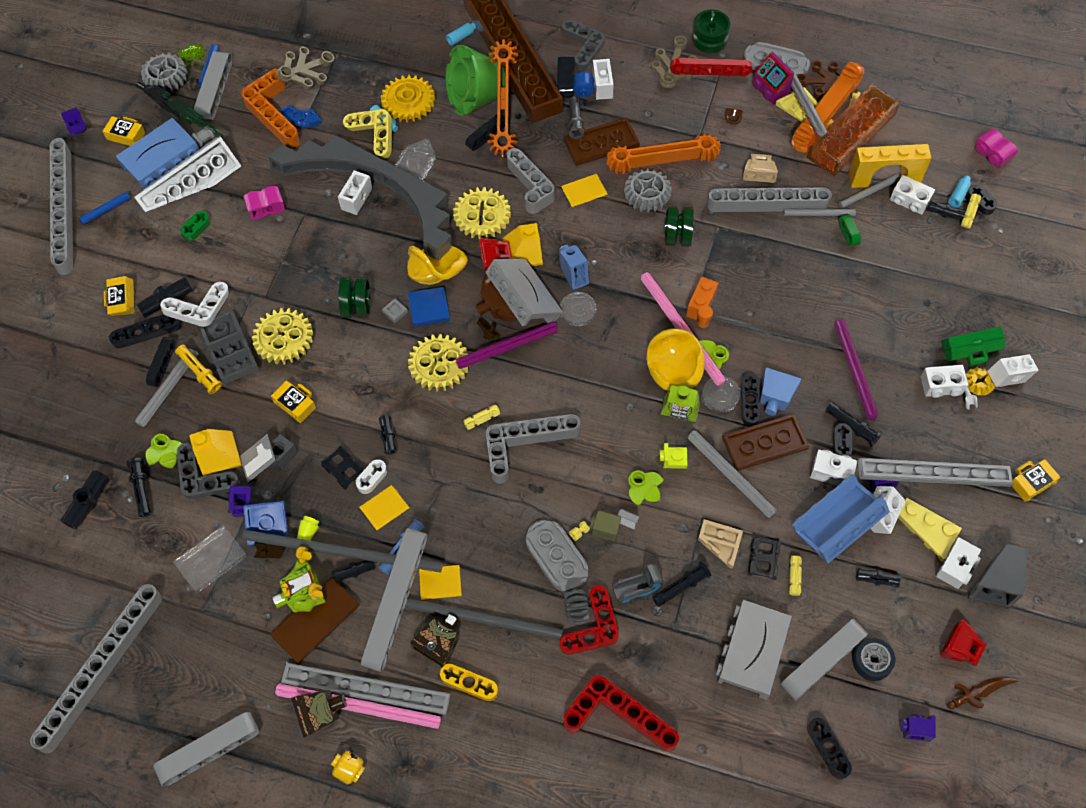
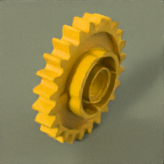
(408, 98)

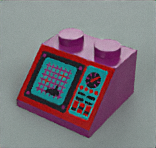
(773, 78)

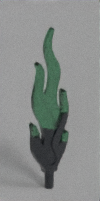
(176, 107)

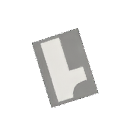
(257, 458)

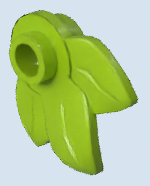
(712, 350)
(163, 454)
(646, 489)

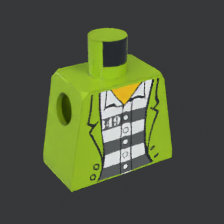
(681, 403)

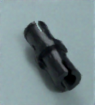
(946, 210)
(387, 435)
(352, 570)
(878, 577)

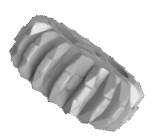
(165, 72)
(649, 196)

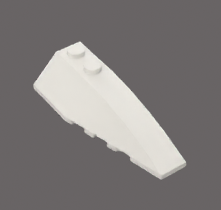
(190, 176)

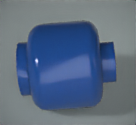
(584, 84)

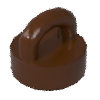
(733, 112)

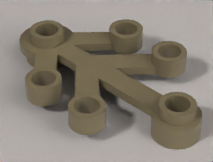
(290, 73)
(668, 79)

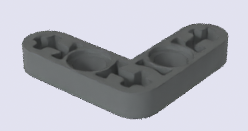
(572, 29)
(200, 482)

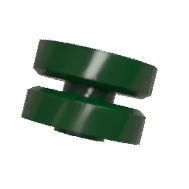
(711, 31)
(679, 226)
(354, 297)

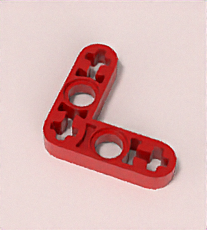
(598, 632)

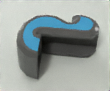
(638, 585)

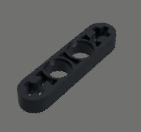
(146, 333)

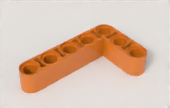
(256, 101)

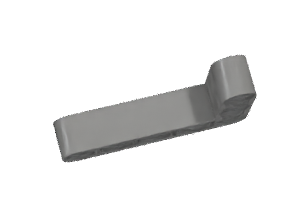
(525, 437)

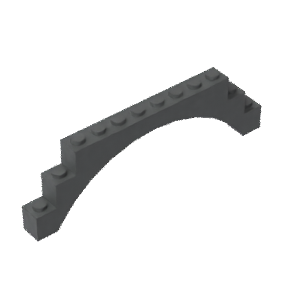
(342, 156)

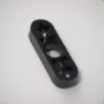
(483, 133)
(160, 362)
(754, 392)
(842, 760)

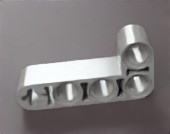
(540, 188)

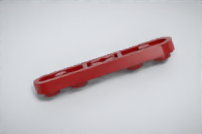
(720, 67)

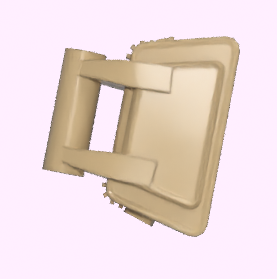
(760, 169)

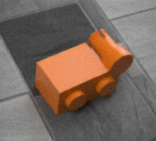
(701, 302)

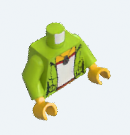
(301, 586)

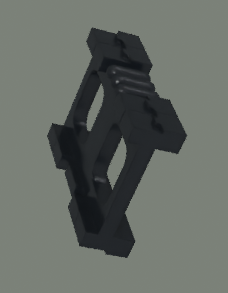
(337, 471)
(757, 557)

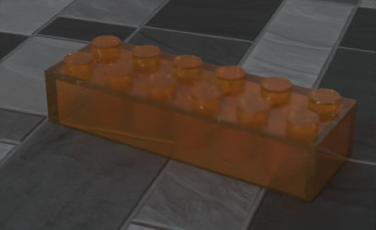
(853, 129)

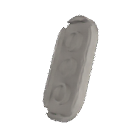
(792, 58)
(556, 555)

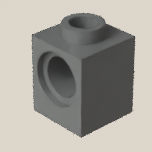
(289, 451)

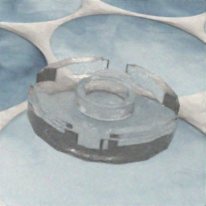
(578, 308)
(721, 397)

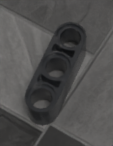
(565, 76)

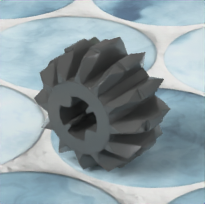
(576, 607)

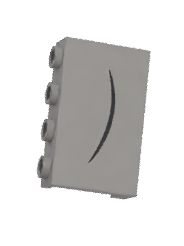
(523, 290)
(754, 648)

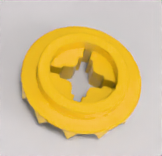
(981, 388)

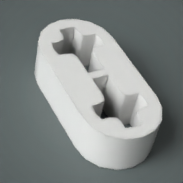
(368, 474)

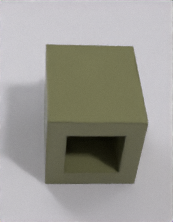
(605, 526)

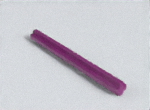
(506, 345)
(856, 369)

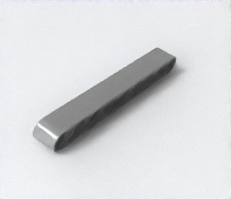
(61, 207)
(96, 678)

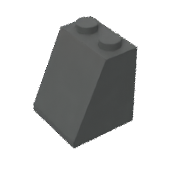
(1003, 578)

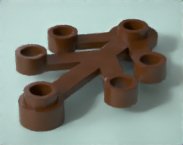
(827, 78)

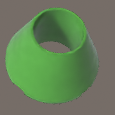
(471, 80)

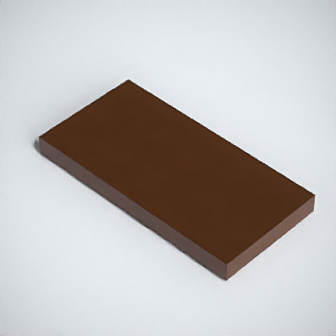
(600, 140)
(765, 442)
(306, 630)

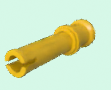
(205, 376)

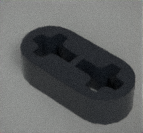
(986, 199)
(838, 441)

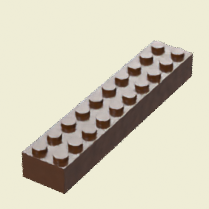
(526, 77)

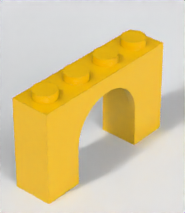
(870, 159)

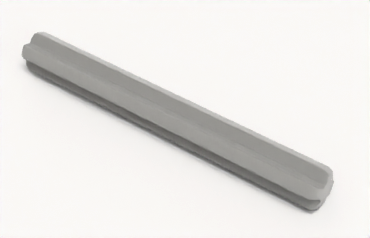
(162, 392)

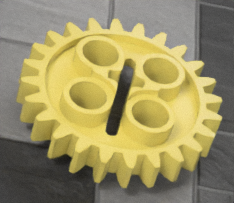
(495, 209)
(282, 336)
(425, 355)

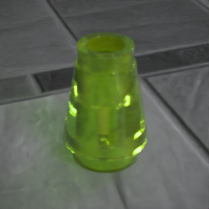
(192, 52)

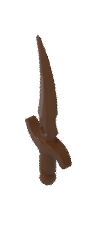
(982, 690)

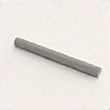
(869, 191)
(819, 212)

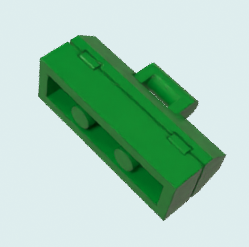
(980, 341)

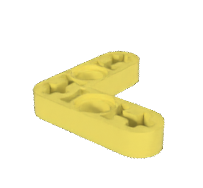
(378, 126)

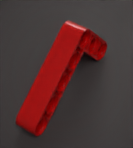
(619, 710)

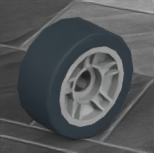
(878, 650)

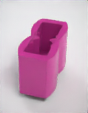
(995, 148)
(264, 202)

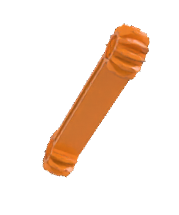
(503, 96)
(829, 105)
(624, 159)

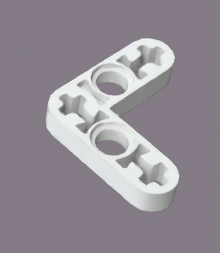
(201, 310)

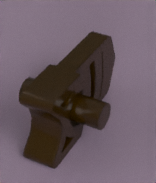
(489, 331)
(268, 551)

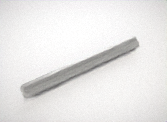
(808, 107)
(732, 474)

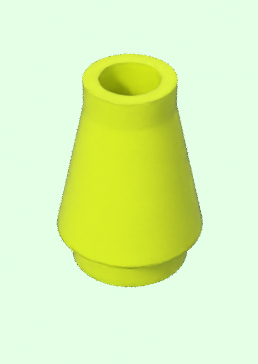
(307, 528)

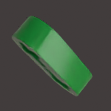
(195, 225)
(849, 230)

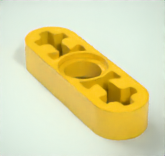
(465, 673)

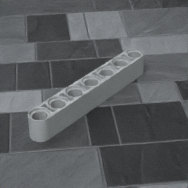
(767, 199)
(394, 600)

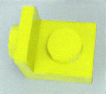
(673, 457)

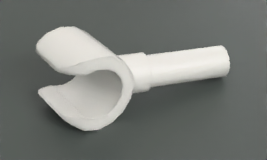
(970, 399)

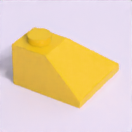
(525, 244)
(215, 451)

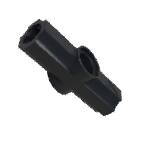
(152, 303)
(79, 509)

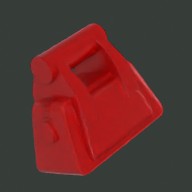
(491, 250)
(960, 642)

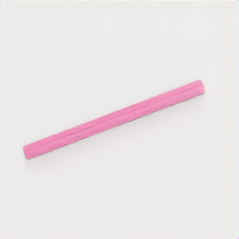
(679, 323)
(370, 708)

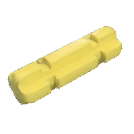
(971, 211)
(481, 417)
(795, 575)

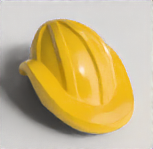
(430, 271)
(675, 359)

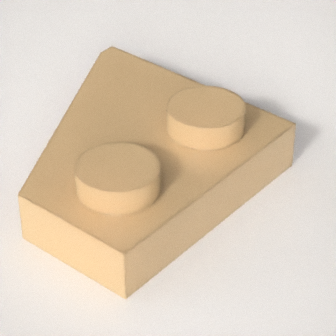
(721, 541)

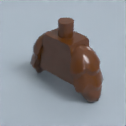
(494, 302)

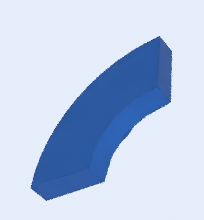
(301, 118)

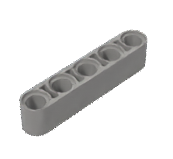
(213, 84)
(824, 659)
(206, 749)

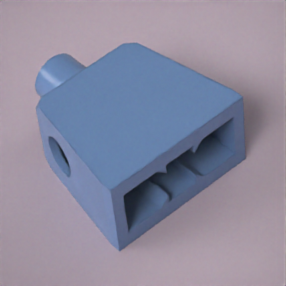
(573, 258)
(777, 390)

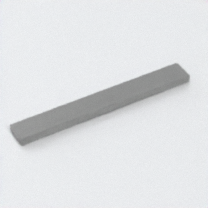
(934, 472)
(367, 689)

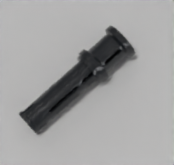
(860, 428)
(138, 478)
(689, 579)

